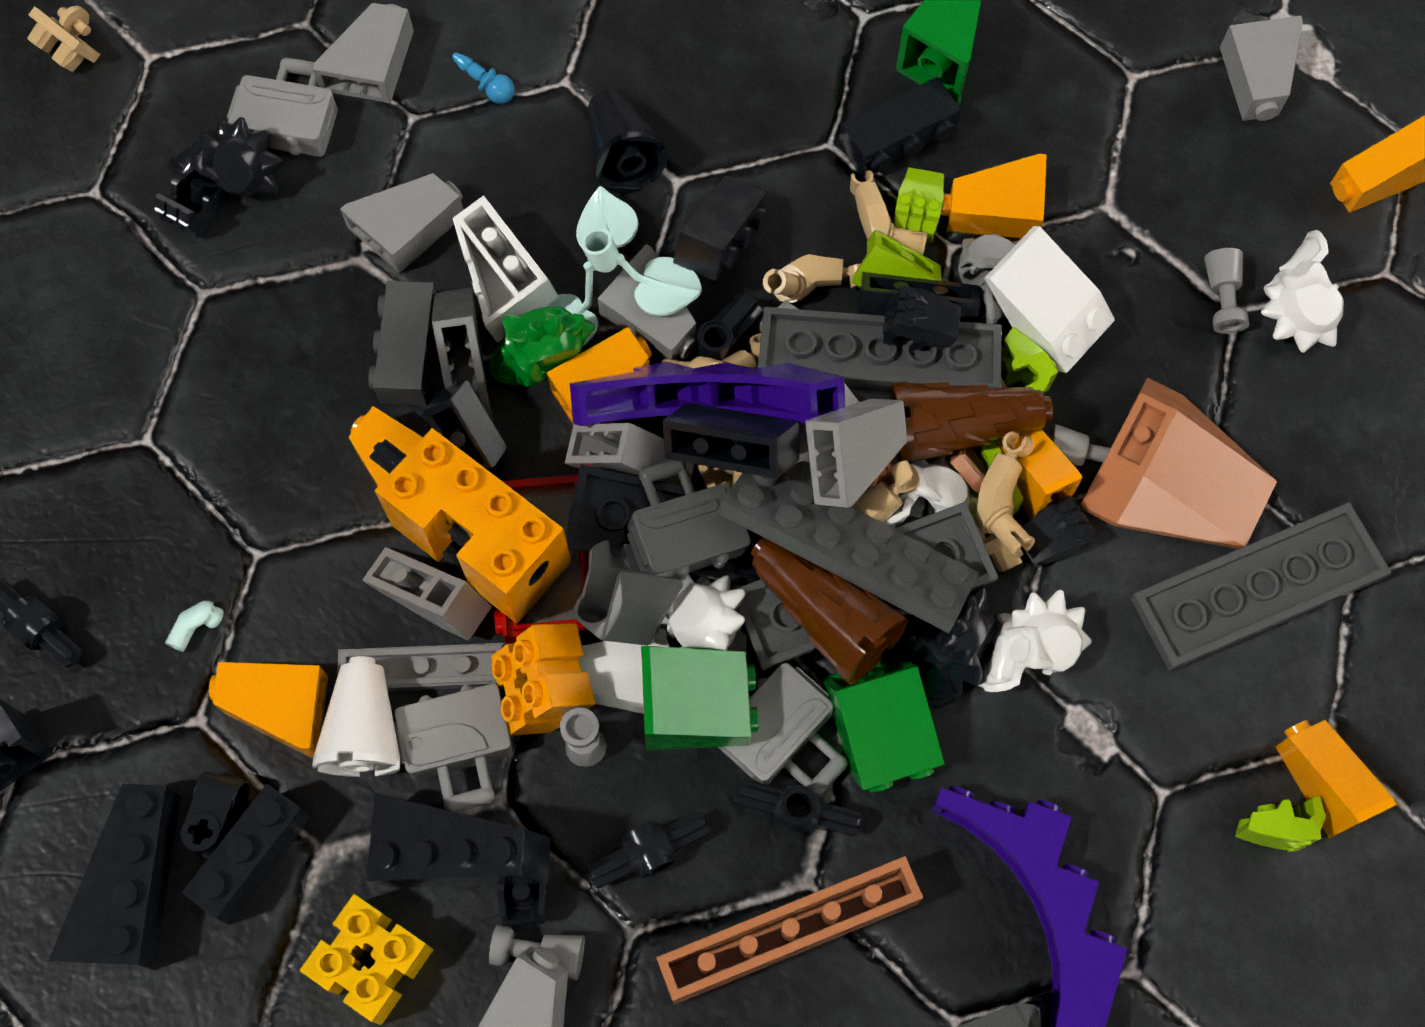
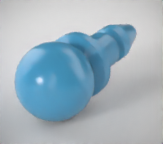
(498, 87)

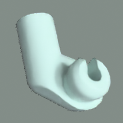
(191, 619)

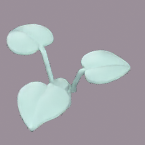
(600, 232)

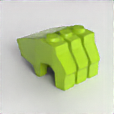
(920, 202)
(1026, 362)
(1281, 828)

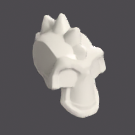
(1304, 297)
(937, 491)
(705, 614)
(1036, 638)

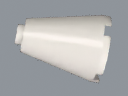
(358, 724)

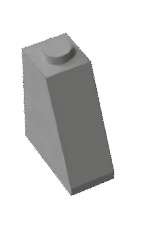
(368, 54)
(1262, 64)
(404, 218)
(666, 336)
(853, 448)
(618, 449)
(530, 993)

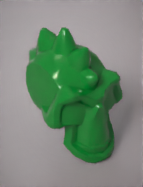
(537, 345)

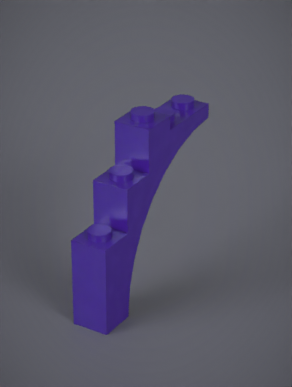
(664, 387)
(1082, 964)

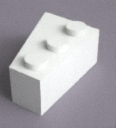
(500, 267)

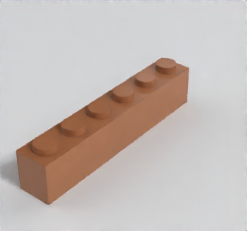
(789, 930)

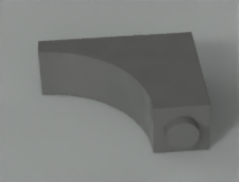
(459, 341)

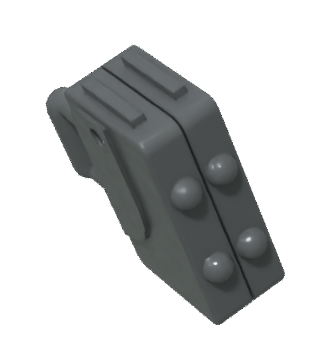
(684, 531)

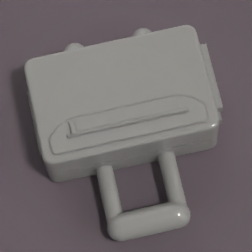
(292, 113)
(788, 717)
(454, 735)

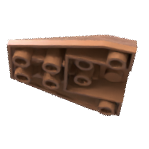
(1178, 475)

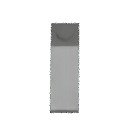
(428, 592)

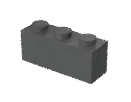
(404, 344)

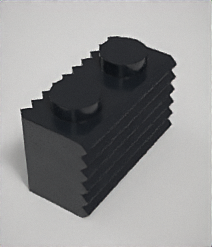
(465, 423)

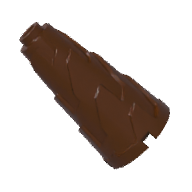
(965, 416)
(840, 618)

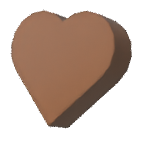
(969, 466)

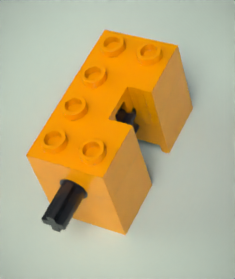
(446, 496)

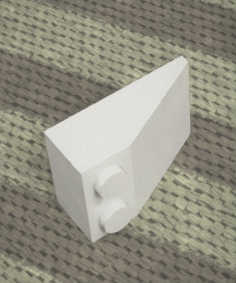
(1049, 298)

